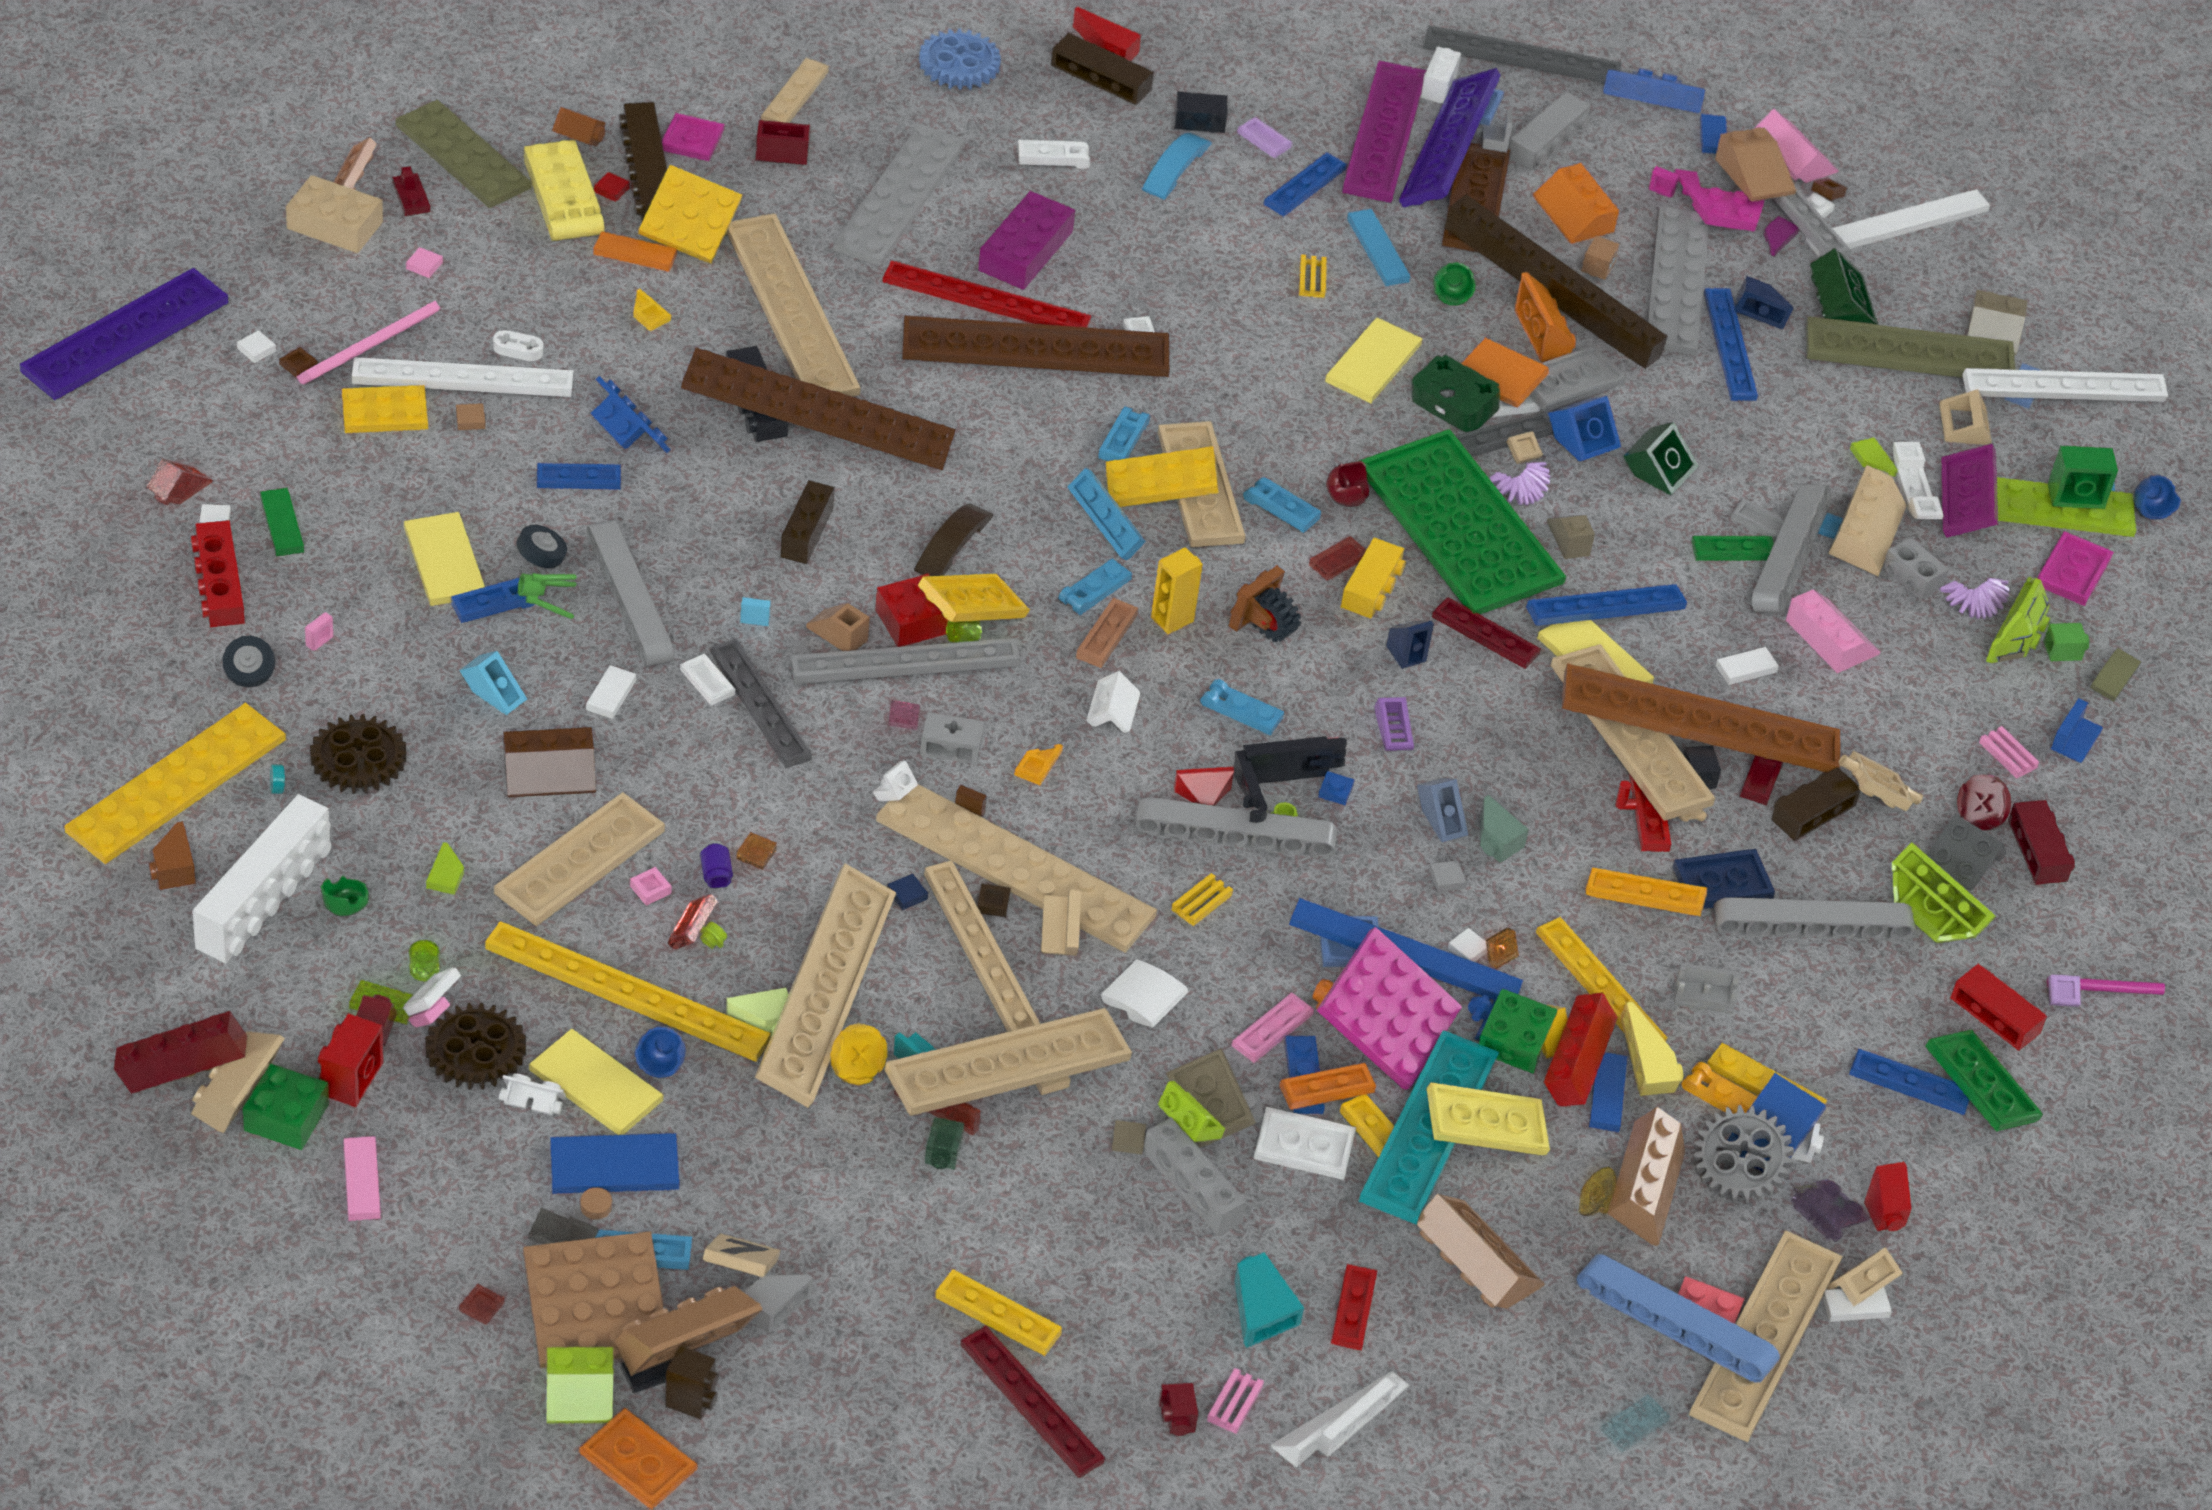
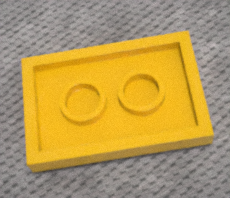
(384, 409)

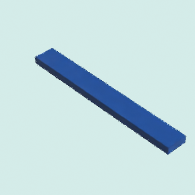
(1431, 960)

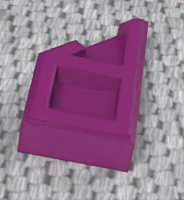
(1779, 234)

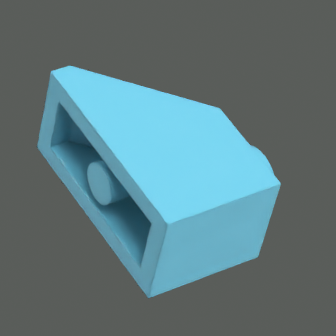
(493, 682)

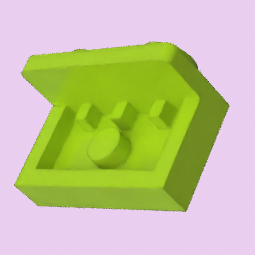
(1189, 1114)

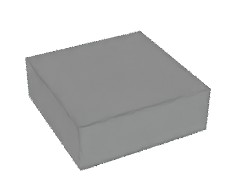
(1447, 876)

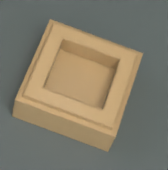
(1524, 447)

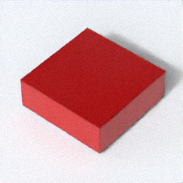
(611, 186)

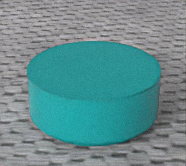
(277, 778)

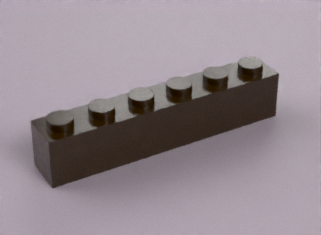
(643, 152)

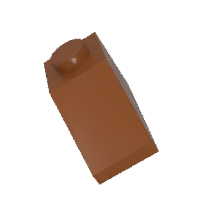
(579, 126)
(173, 860)

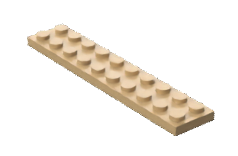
(791, 304)
(1015, 864)
(825, 985)

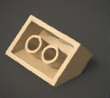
(235, 1081)

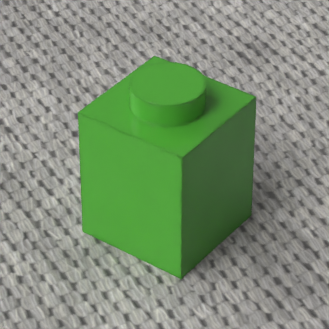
(2066, 642)

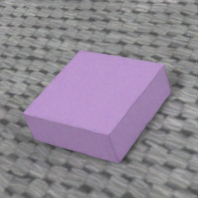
(2064, 990)

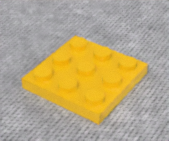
(690, 214)

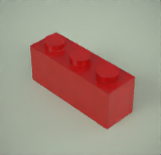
(1998, 1007)

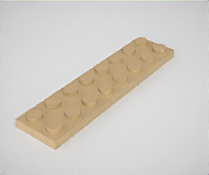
(1646, 754)
(1007, 1061)
(1780, 1315)

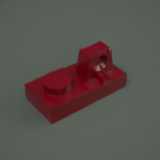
(410, 192)

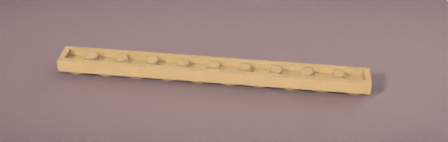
(984, 955)

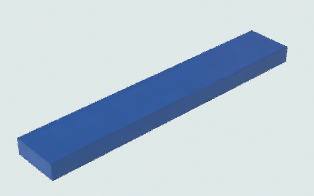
(1730, 344)
(1606, 604)

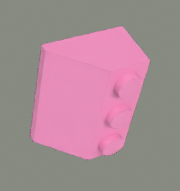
(1799, 153)
(1829, 631)

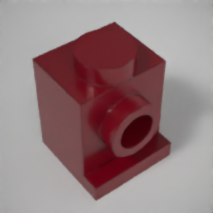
(1179, 1408)

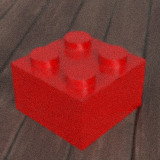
(908, 612)
(352, 1059)

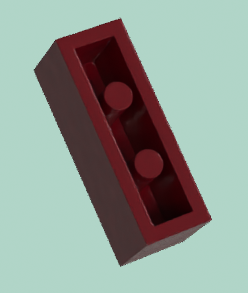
(2041, 842)

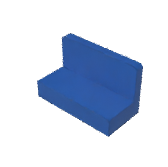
(2076, 733)

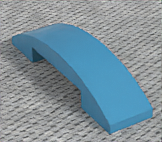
(1173, 163)

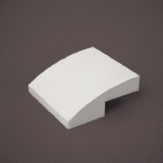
(1144, 993)

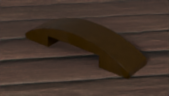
(951, 538)

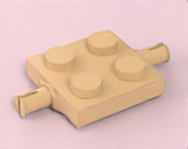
(1880, 781)

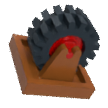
(1266, 607)

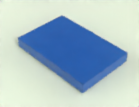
(1791, 1107)

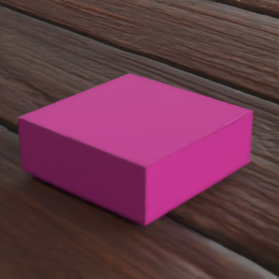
(1663, 182)

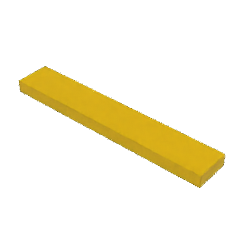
(1587, 967)

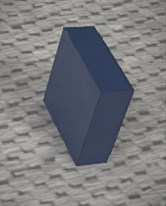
(908, 891)

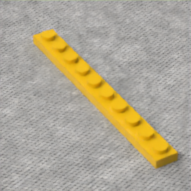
(628, 991)

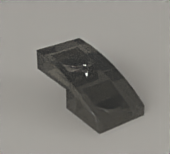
(555, 1228)

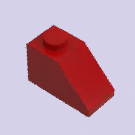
(1889, 1197)

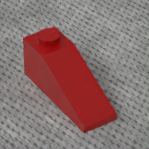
(1106, 34)

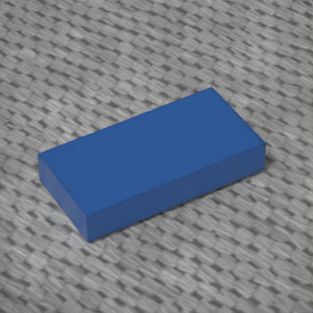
(1711, 128)

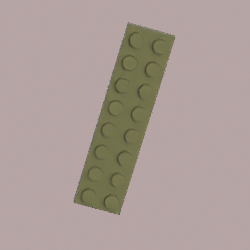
(1904, 348)

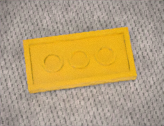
(1162, 476)
(973, 597)

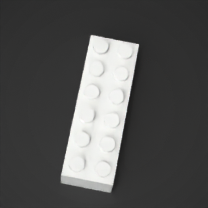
(262, 879)

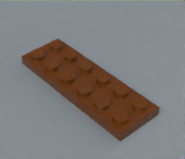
(1481, 178)

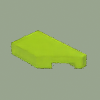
(1872, 454)
(446, 871)

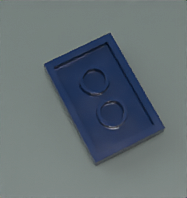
(1726, 875)

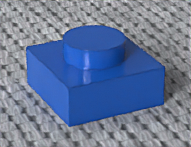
(1336, 788)

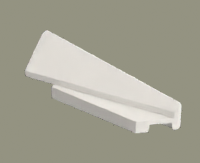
(1340, 1422)

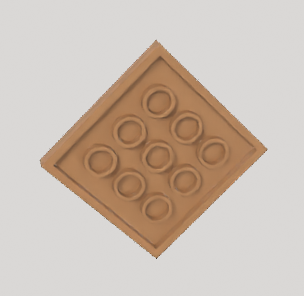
(590, 1290)

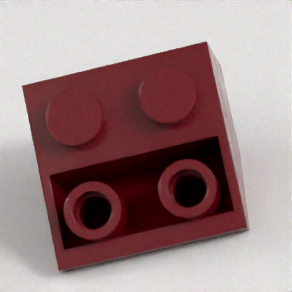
(782, 142)

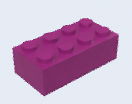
(1026, 240)

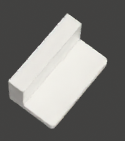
(1114, 701)

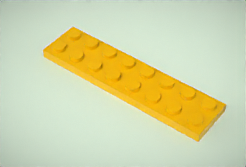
(174, 783)

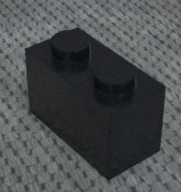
(1201, 112)

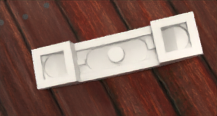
(1913, 481)

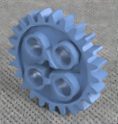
(959, 59)

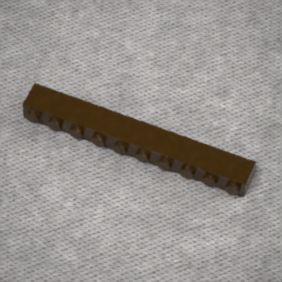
(1572, 291)

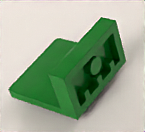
(1517, 1029)

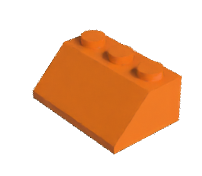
(1577, 204)
(1542, 320)

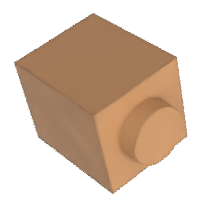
(1600, 257)

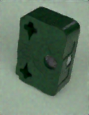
(1456, 393)

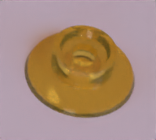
(1597, 1192)

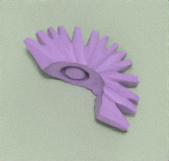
(1526, 486)
(1981, 600)

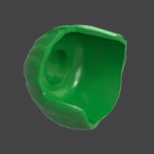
(1454, 284)

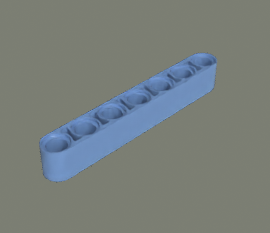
(1678, 1318)

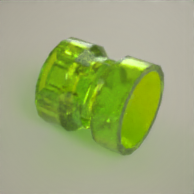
(424, 960)

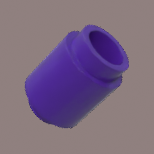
(716, 865)

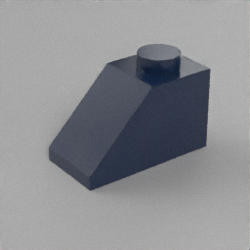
(1762, 303)
(1410, 642)

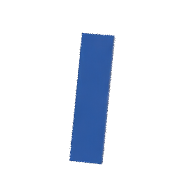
(1305, 184)
(1909, 1081)

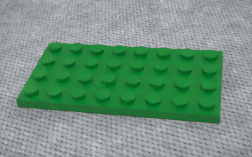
(1462, 522)

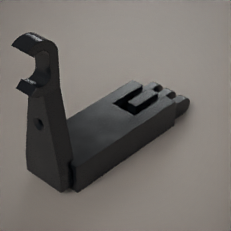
(1283, 762)

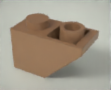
(841, 626)

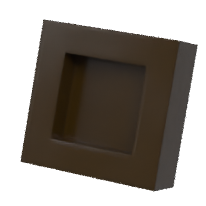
(993, 900)

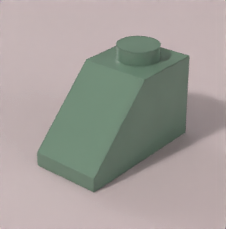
(1500, 831)

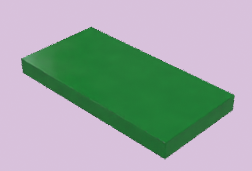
(1984, 1080)

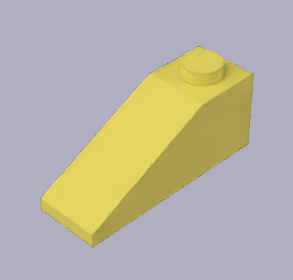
(1650, 1055)

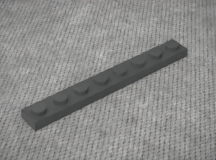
(1520, 54)

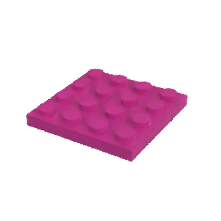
(1389, 1008)

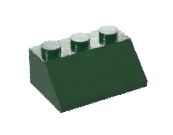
(1842, 289)

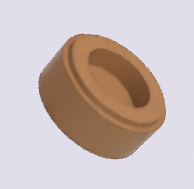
(596, 1203)

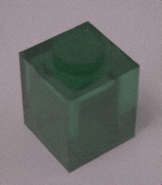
(944, 1143)

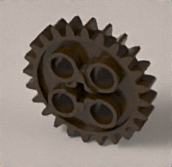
(358, 753)
(475, 1046)

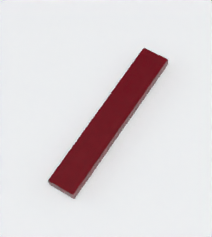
(1032, 1401)

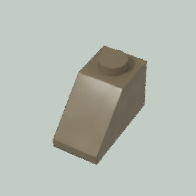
(1572, 535)

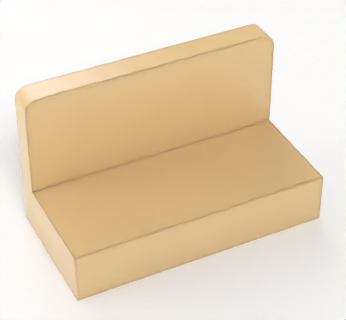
(1061, 924)
(1867, 1276)

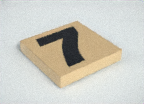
(741, 1255)

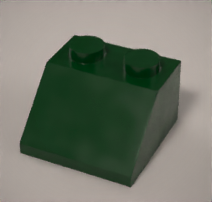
(1661, 458)

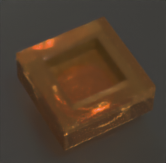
(756, 850)
(1502, 948)

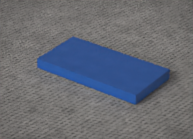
(614, 1163)

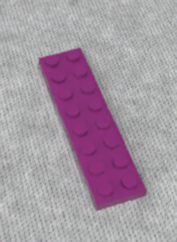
(1384, 132)

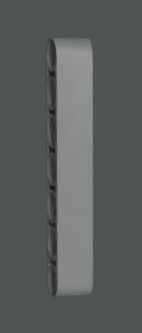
(1791, 548)
(631, 593)
(1232, 826)
(1814, 918)

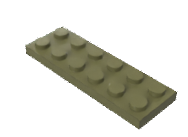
(463, 153)

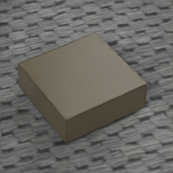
(1128, 1137)

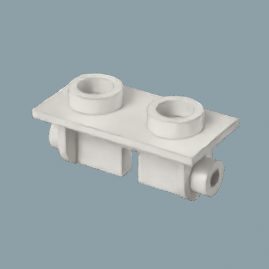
(544, 1095)

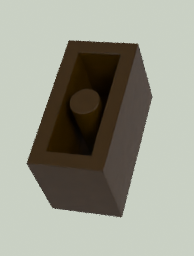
(691, 1383)

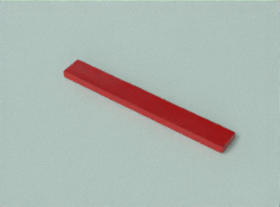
(982, 297)

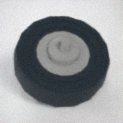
(541, 546)
(248, 661)

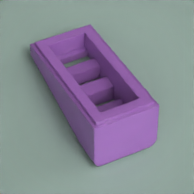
(1399, 706)

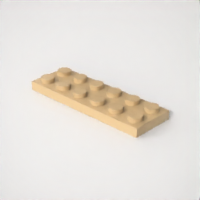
(1211, 517)
(579, 859)

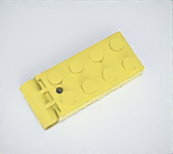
(563, 190)

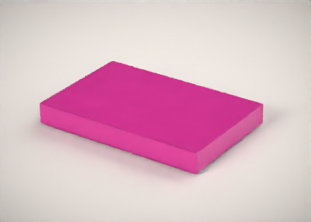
(2074, 568)

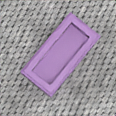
(1264, 137)

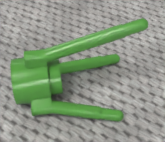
(534, 585)

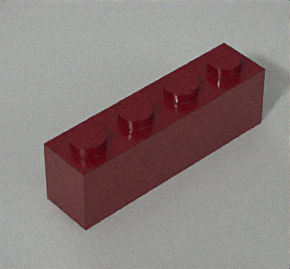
(180, 1052)

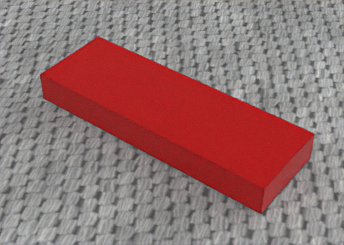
(1354, 1307)

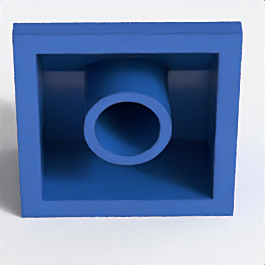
(1586, 428)

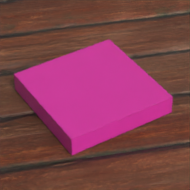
(692, 137)

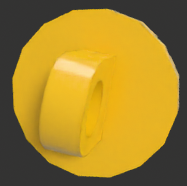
(858, 1054)

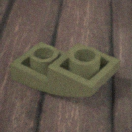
(2115, 674)

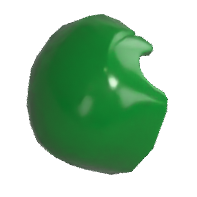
(345, 896)

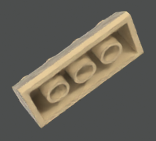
(1869, 522)

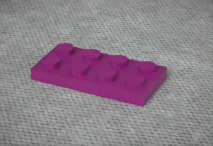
(1969, 490)

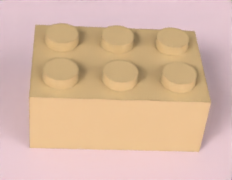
(334, 214)

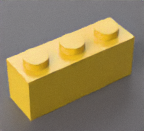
(1373, 578)
(1176, 590)

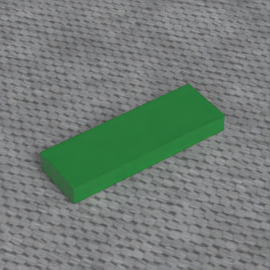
(282, 522)
(1732, 548)

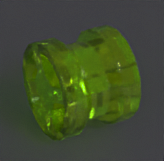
(963, 631)

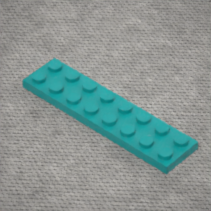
(1411, 1156)

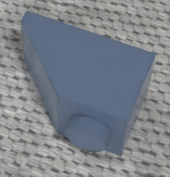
(1443, 808)

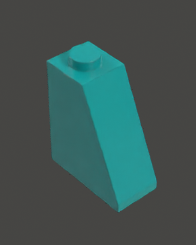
(1264, 1300)

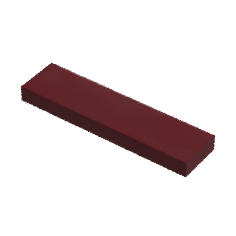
(1486, 633)

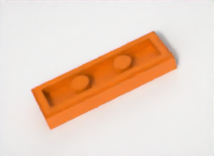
(635, 251)
(1327, 1086)

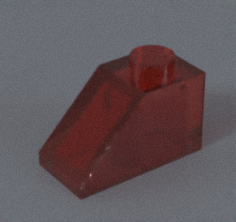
(176, 482)

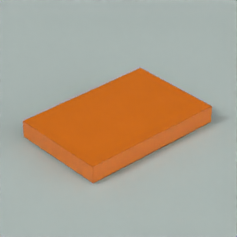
(1511, 370)
(638, 1458)

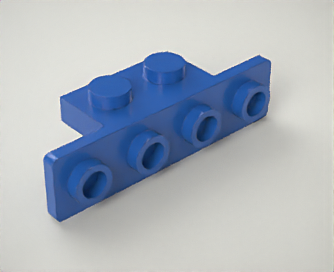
(1654, 89)
(621, 421)

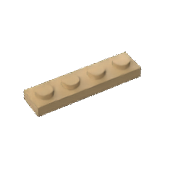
(796, 91)

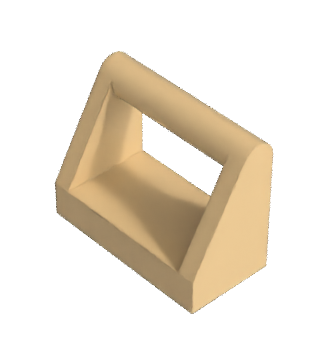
(1975, 434)

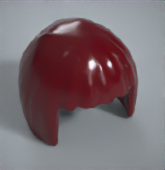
(1348, 484)

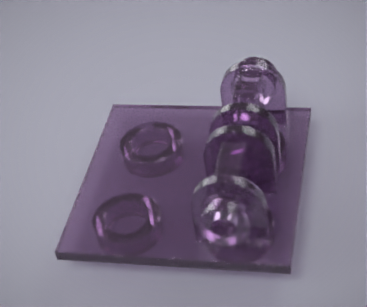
(1829, 1206)

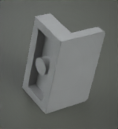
(1497, 138)

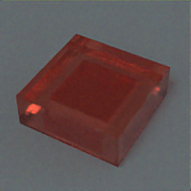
(482, 1304)

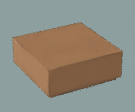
(470, 416)

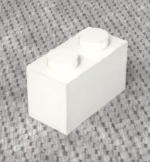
(1440, 74)

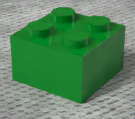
(2082, 477)
(285, 1106)

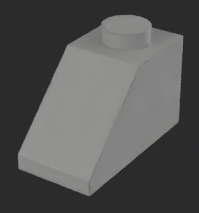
(778, 1297)

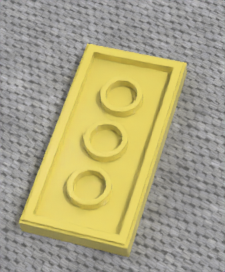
(1373, 360)
(443, 556)
(1578, 635)
(596, 1082)
(1487, 1119)

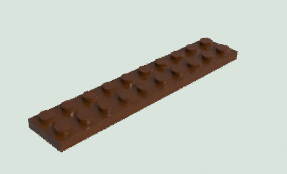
(1036, 346)
(818, 408)

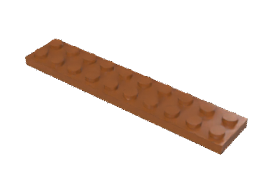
(1700, 718)

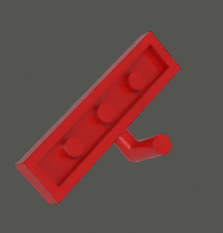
(1652, 829)

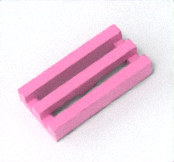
(2012, 750)
(1245, 1382)

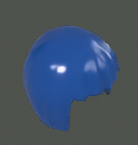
(2156, 497)
(660, 1052)

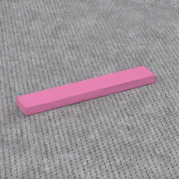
(368, 343)

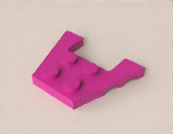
(1720, 206)

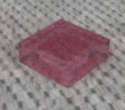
(904, 715)

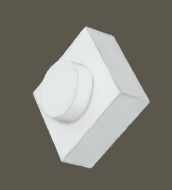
(1821, 204)

